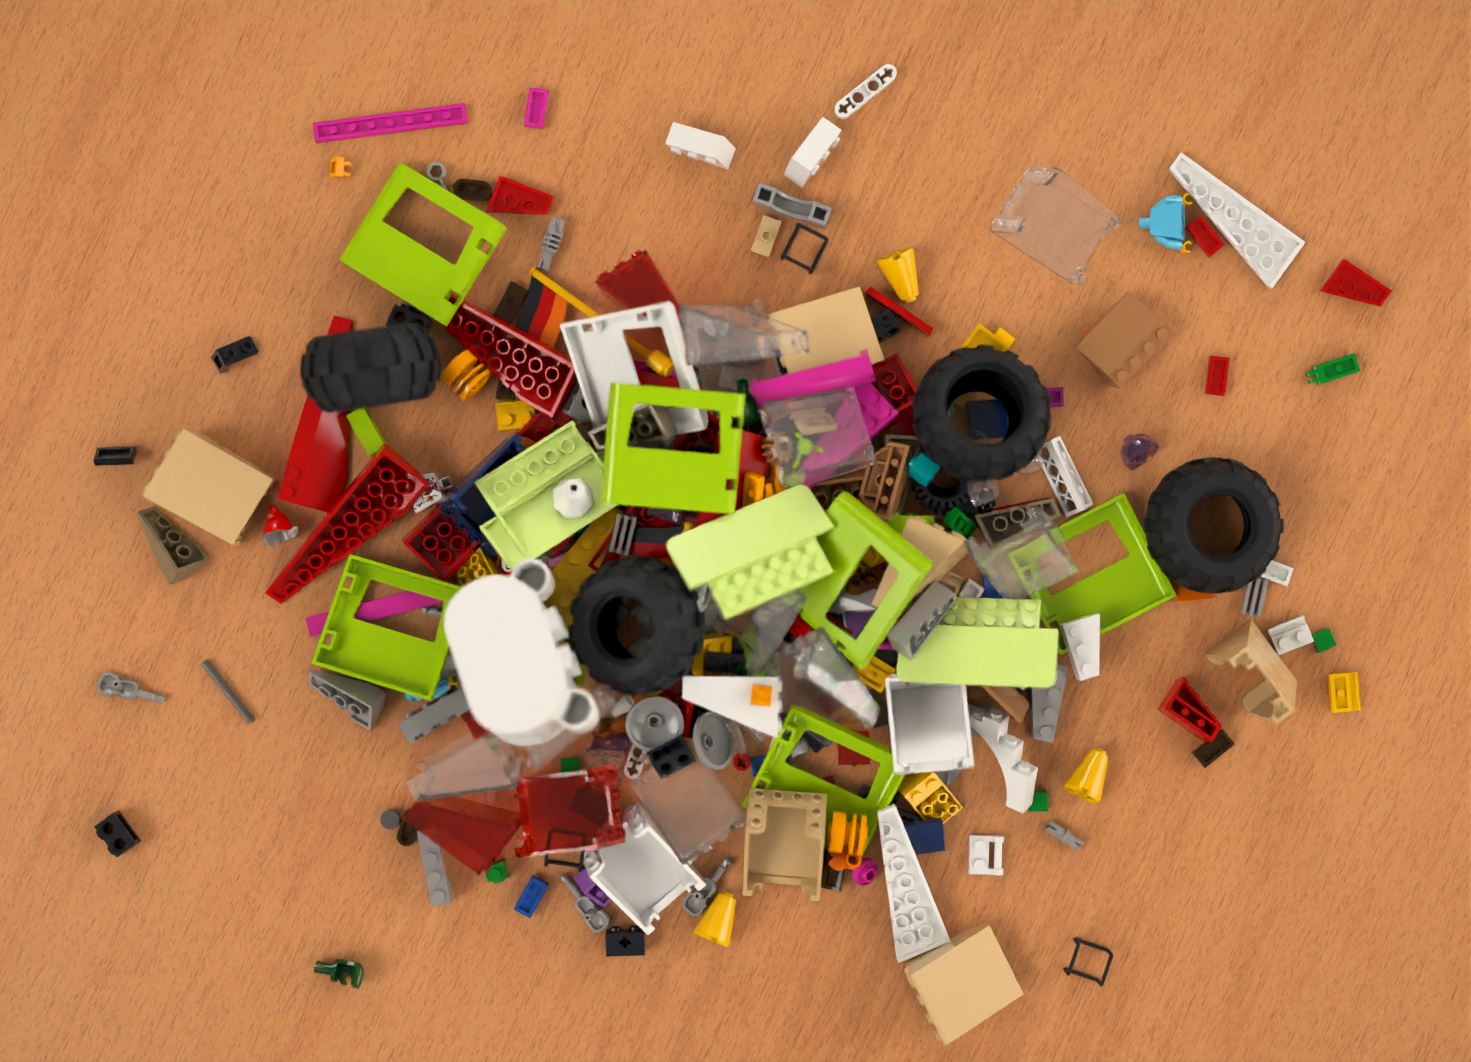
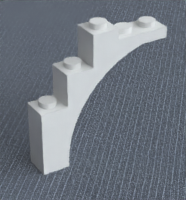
(1018, 775)

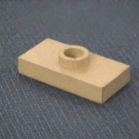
(766, 236)

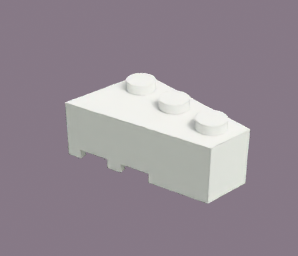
(812, 152)

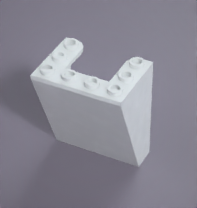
(732, 699)
(928, 726)
(642, 871)

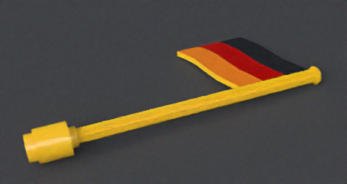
(547, 308)
(653, 543)

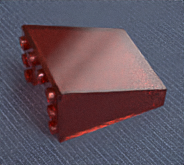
(637, 285)
(570, 811)
(465, 828)

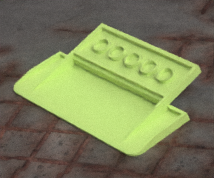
(523, 495)
(755, 551)
(986, 645)

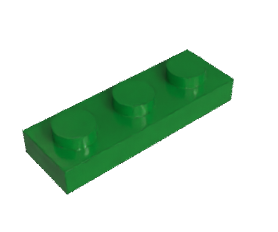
(959, 523)

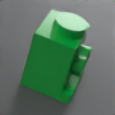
(498, 871)

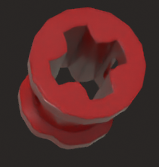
(740, 766)

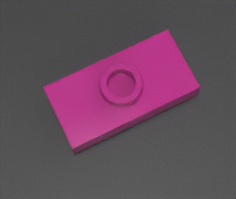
(536, 108)

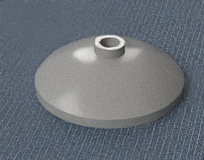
(649, 734)
(713, 740)

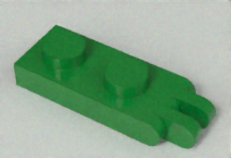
(1334, 369)

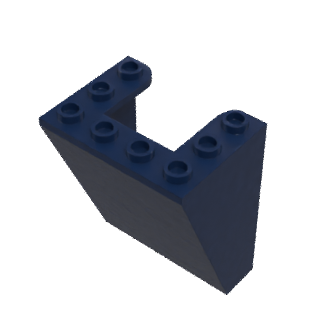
(465, 501)

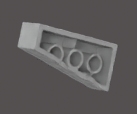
(921, 620)
(1045, 707)
(435, 714)

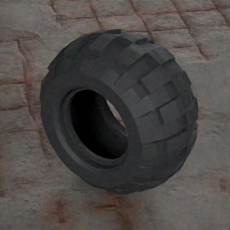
(370, 367)
(1003, 378)
(1169, 534)
(673, 616)

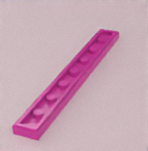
(390, 123)
(378, 609)

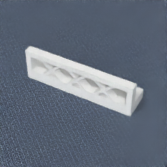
(1070, 477)

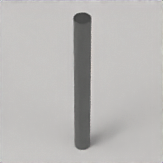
(228, 692)

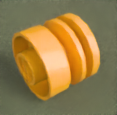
(461, 371)
(847, 833)

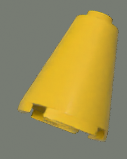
(901, 273)
(1089, 776)
(718, 920)

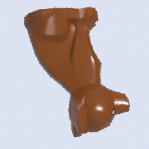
(606, 728)

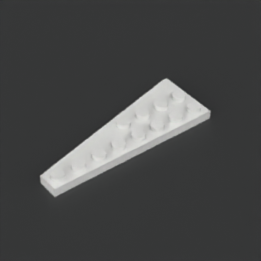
(1253, 234)
(913, 911)

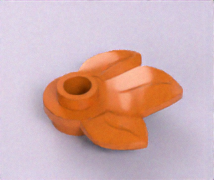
(840, 860)

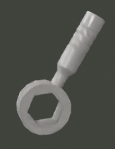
(437, 179)

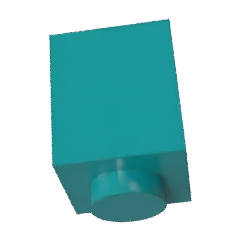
(922, 469)

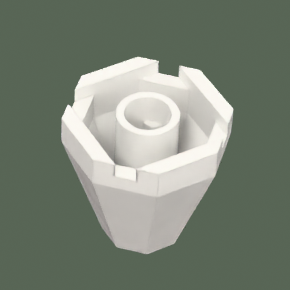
(572, 498)

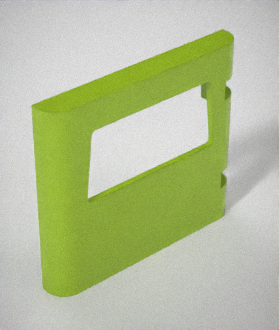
(409, 267)
(669, 476)
(844, 548)
(1116, 591)
(378, 652)
(786, 777)

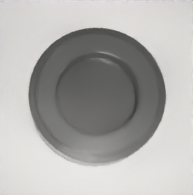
(390, 819)

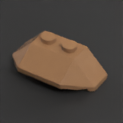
(886, 480)

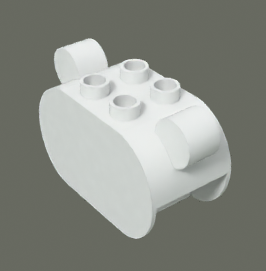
(514, 657)

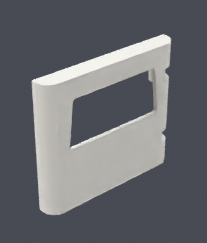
(603, 357)

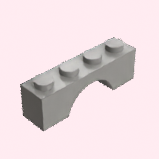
(801, 210)
(437, 880)

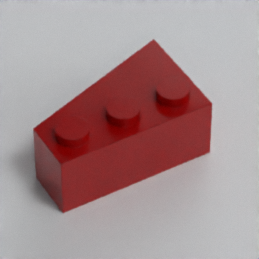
(1189, 712)

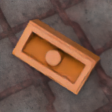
(1188, 595)

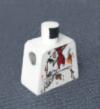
(433, 492)

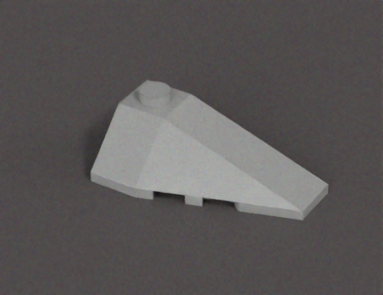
(855, 603)
(356, 697)

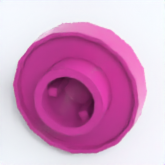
(865, 872)

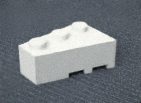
(700, 145)
(1083, 644)

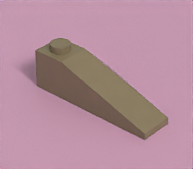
(173, 550)

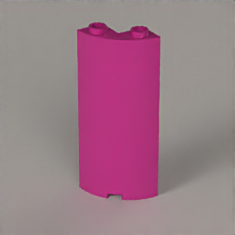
(823, 378)

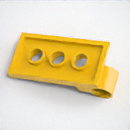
(980, 335)

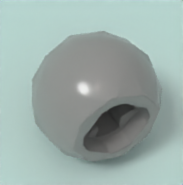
(800, 748)

